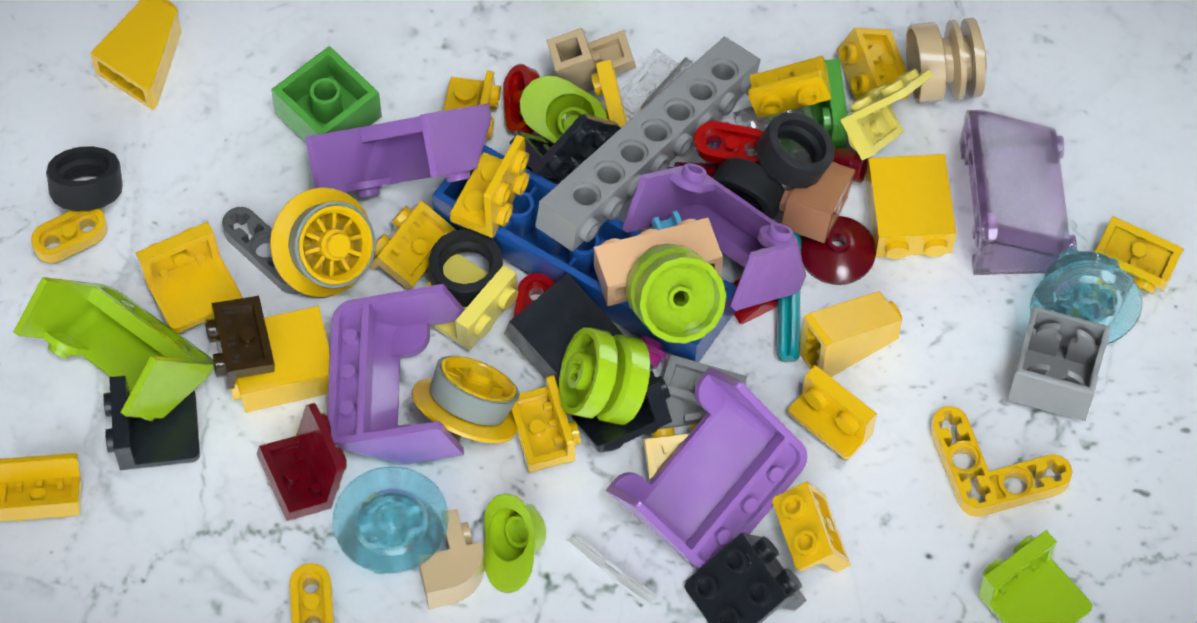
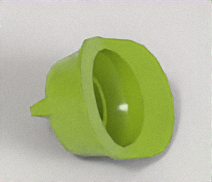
(553, 104)
(511, 540)

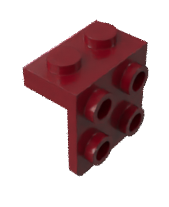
(305, 467)

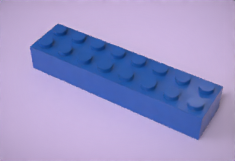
(539, 253)

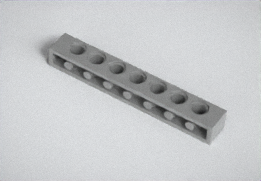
(646, 144)

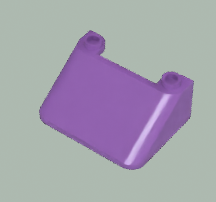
(719, 475)

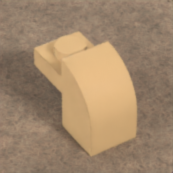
(576, 57)
(454, 572)

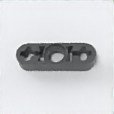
(260, 234)

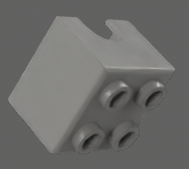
(1059, 363)

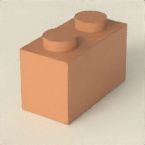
(816, 208)

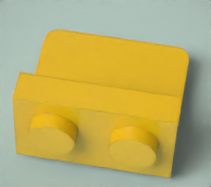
(187, 276)

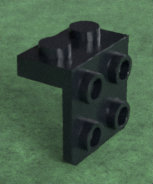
(571, 148)
(649, 418)
(146, 442)
(744, 583)

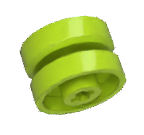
(675, 293)
(604, 376)

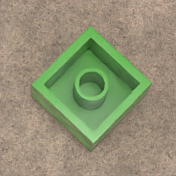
(326, 97)

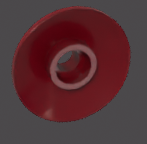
(843, 263)

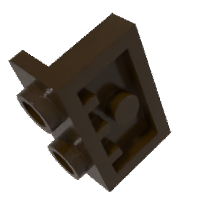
(240, 339)

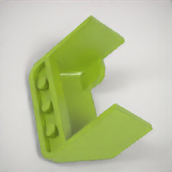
(117, 339)

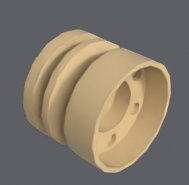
(952, 59)

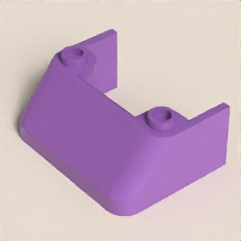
(400, 151)
(742, 232)
(364, 374)

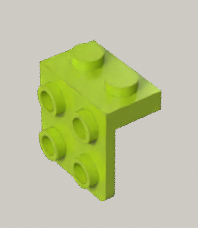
(1032, 586)

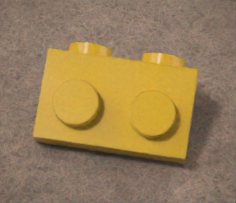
(1140, 254)
(544, 428)
(40, 487)

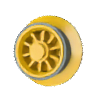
(322, 242)
(469, 399)

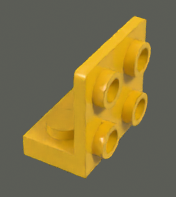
(491, 190)

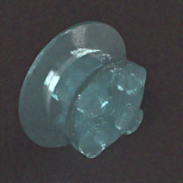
(1090, 289)
(390, 519)

